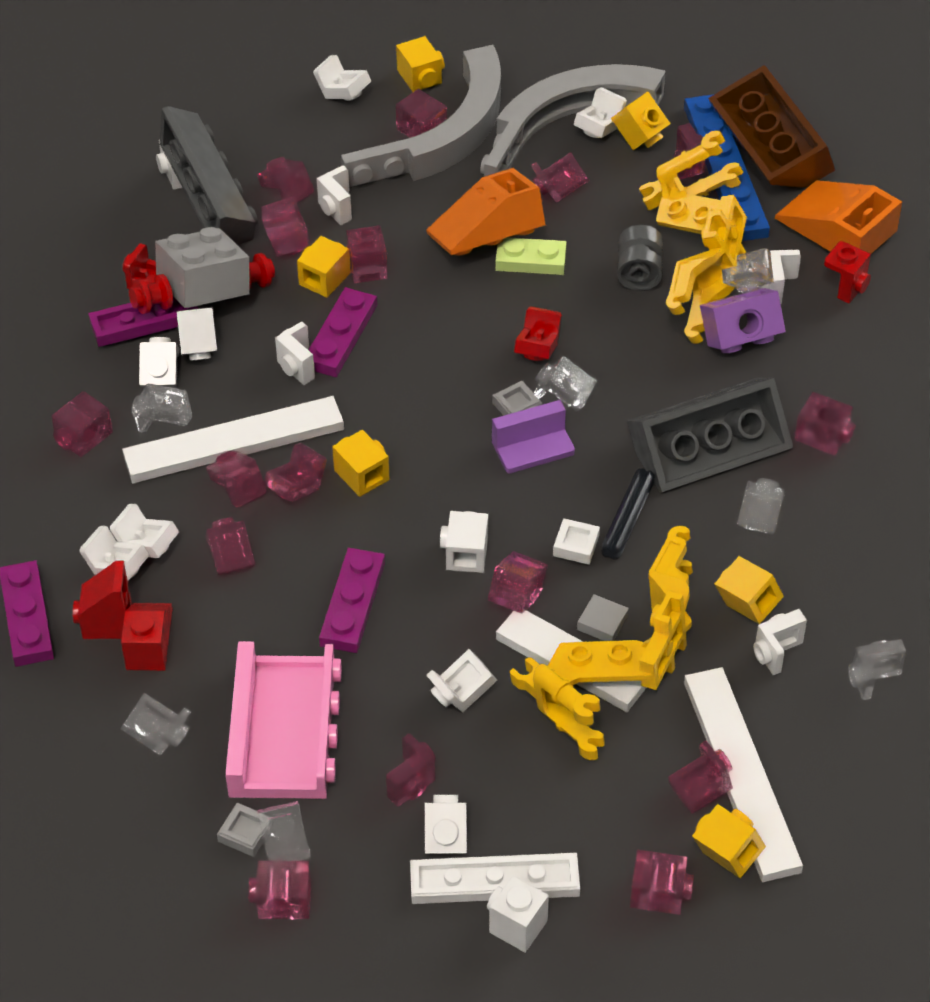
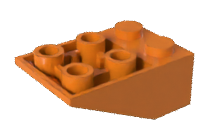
(489, 212)
(845, 213)

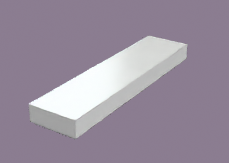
(540, 640)
(478, 877)

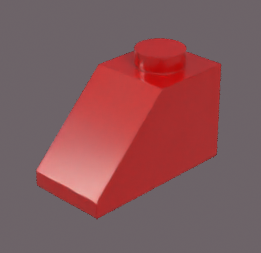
(103, 603)
(146, 636)

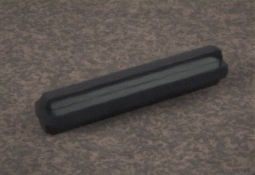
(627, 513)

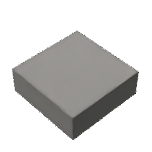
(515, 399)
(602, 618)
(241, 830)

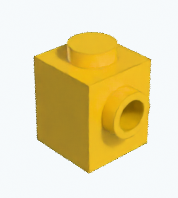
(419, 63)
(641, 122)
(323, 266)
(361, 462)
(749, 589)
(729, 839)

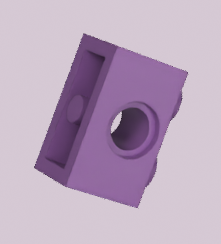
(723, 317)

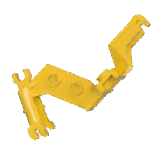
(716, 220)
(615, 659)

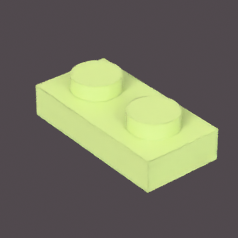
(531, 256)

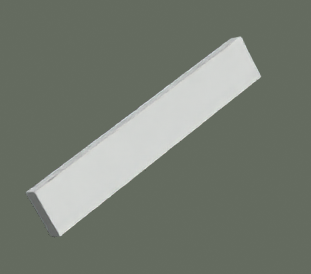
(242, 435)
(751, 790)

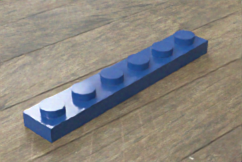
(706, 119)

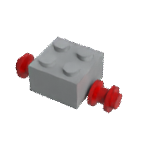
(200, 271)

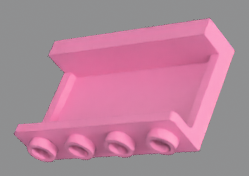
(283, 725)

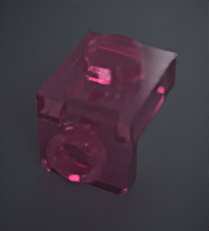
(687, 140)
(288, 177)
(560, 178)
(298, 476)
(239, 477)
(229, 545)
(414, 774)
(703, 778)

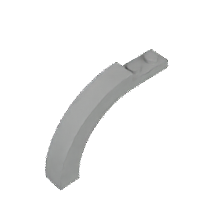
(560, 97)
(447, 142)

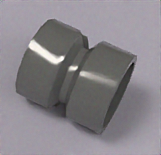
(640, 257)

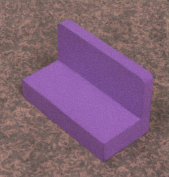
(531, 437)

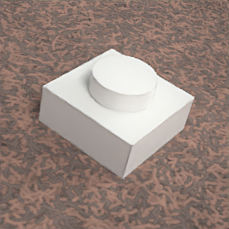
(576, 541)

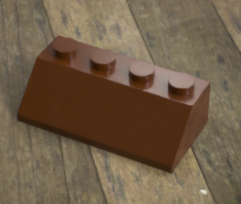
(773, 130)

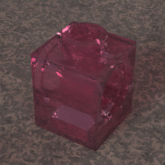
(419, 114)
(285, 226)
(367, 254)
(824, 423)
(81, 424)
(517, 582)
(660, 882)
(281, 889)

